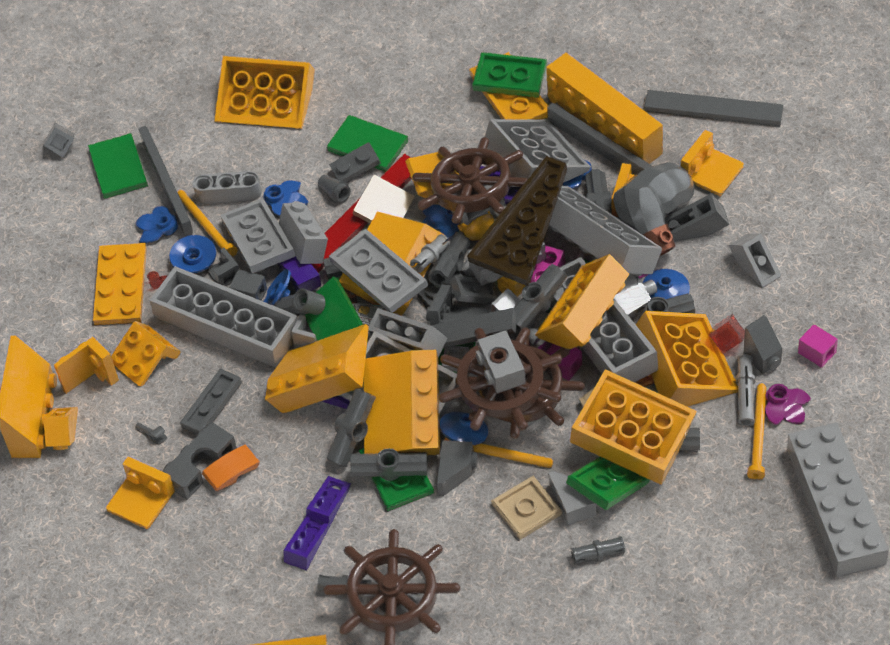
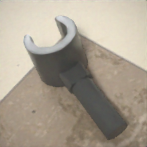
(156, 435)

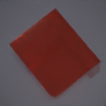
(727, 333)

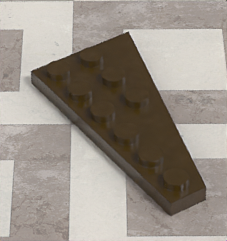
(518, 233)

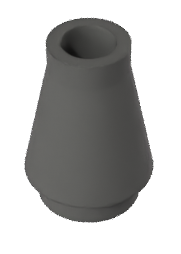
(336, 189)

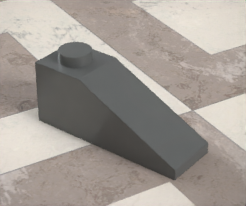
(697, 219)

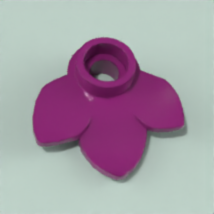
(787, 407)

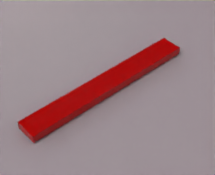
(350, 225)

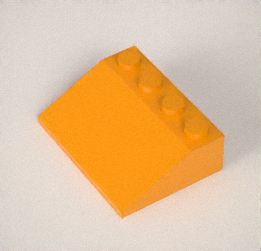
(264, 92)
(403, 238)
(688, 359)
(319, 370)
(25, 400)
(405, 402)
(632, 426)

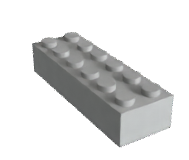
(602, 233)
(224, 316)
(616, 341)
(837, 499)

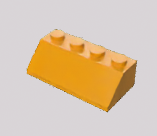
(583, 303)

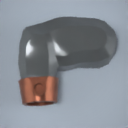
(652, 196)

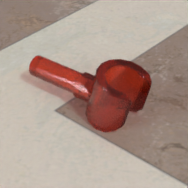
(155, 279)

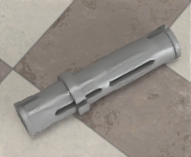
(745, 398)

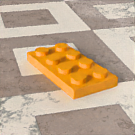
(515, 106)
(119, 284)

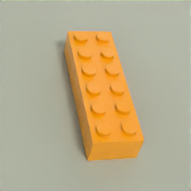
(603, 108)

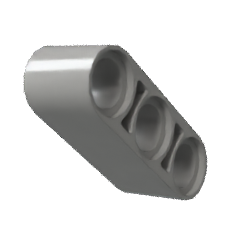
(227, 187)

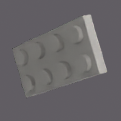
(257, 235)
(378, 271)

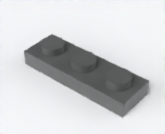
(211, 401)

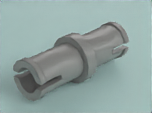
(430, 253)

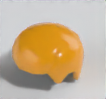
(477, 227)

